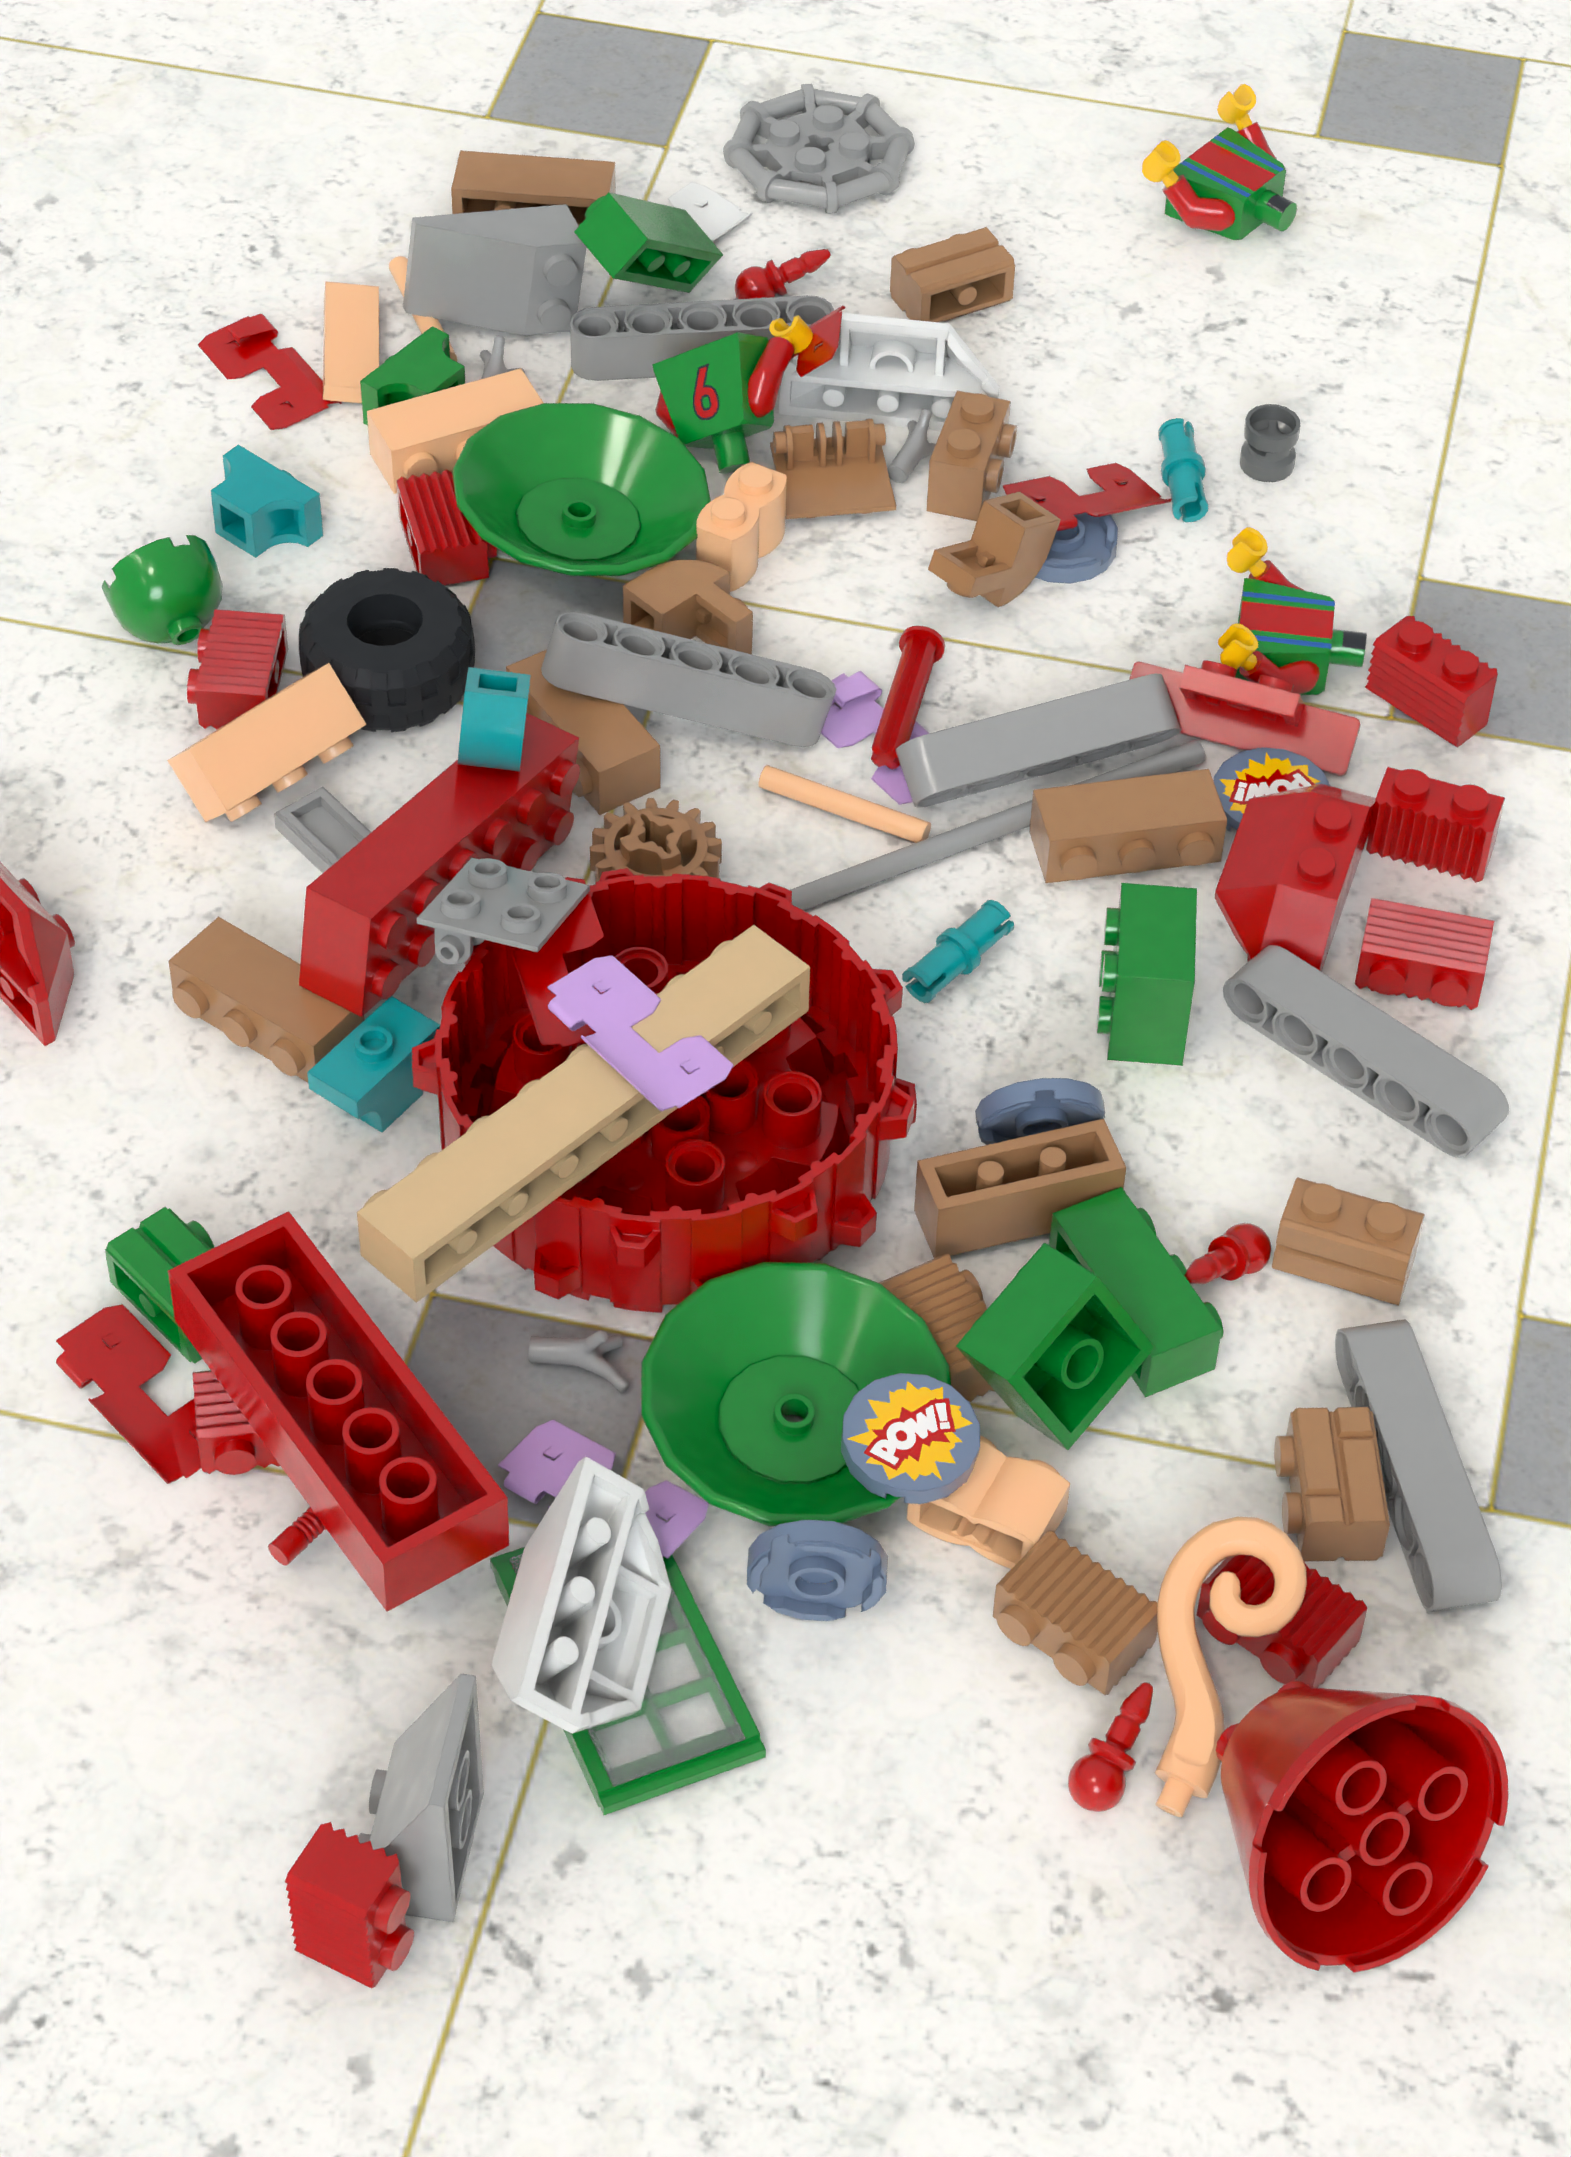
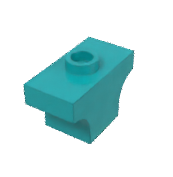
(263, 505)
(372, 1066)

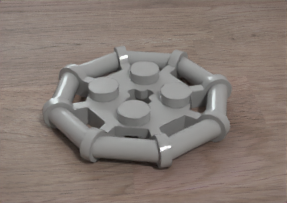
(818, 148)

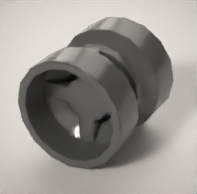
(1270, 442)

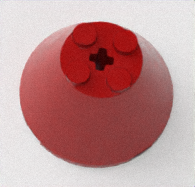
(1359, 1818)

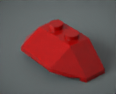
(1293, 869)
(33, 958)

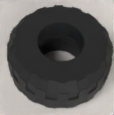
(393, 645)

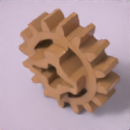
(656, 842)

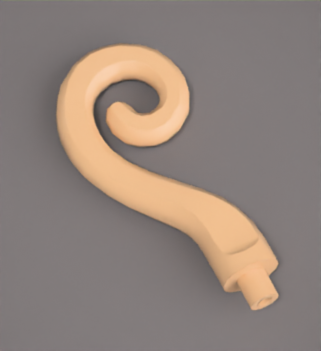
(1190, 1755)

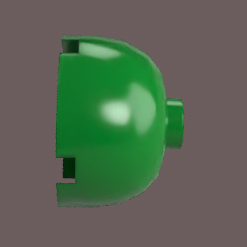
(165, 591)

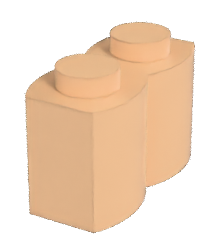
(743, 522)
(999, 1508)

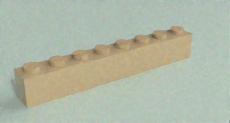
(570, 1120)

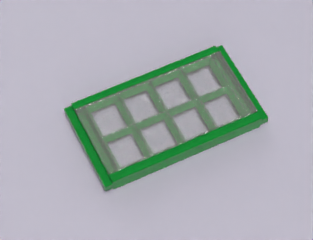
(689, 1717)

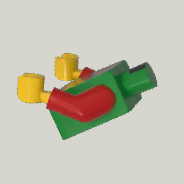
(1227, 182)
(727, 389)
(1282, 626)

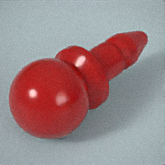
(771, 280)
(1230, 1256)
(1099, 1778)

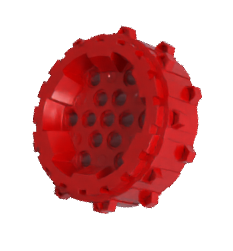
(740, 1176)

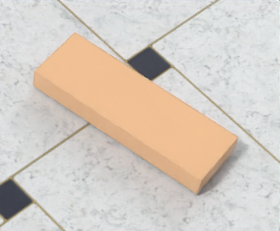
(349, 339)

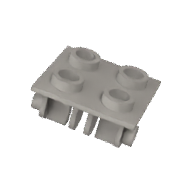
(498, 906)

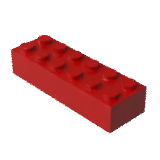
(366, 906)
(339, 1410)

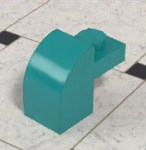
(493, 719)

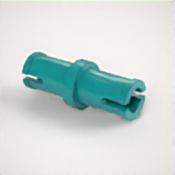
(1183, 470)
(958, 951)

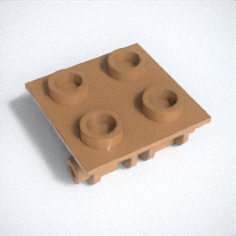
(833, 472)

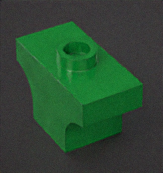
(412, 372)

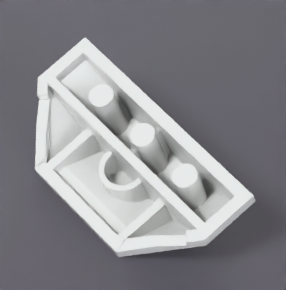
(887, 374)
(585, 1605)

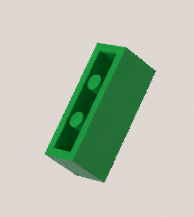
(647, 242)
(1124, 1252)

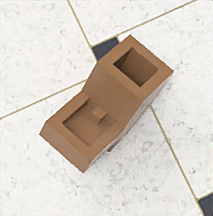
(1003, 553)
(689, 602)

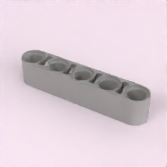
(631, 338)
(687, 679)
(1038, 740)
(1366, 1051)
(1420, 1467)

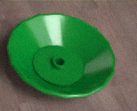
(580, 489)
(771, 1348)

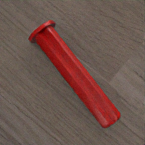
(920, 650)

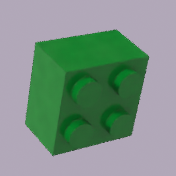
(1148, 973)
(1056, 1346)

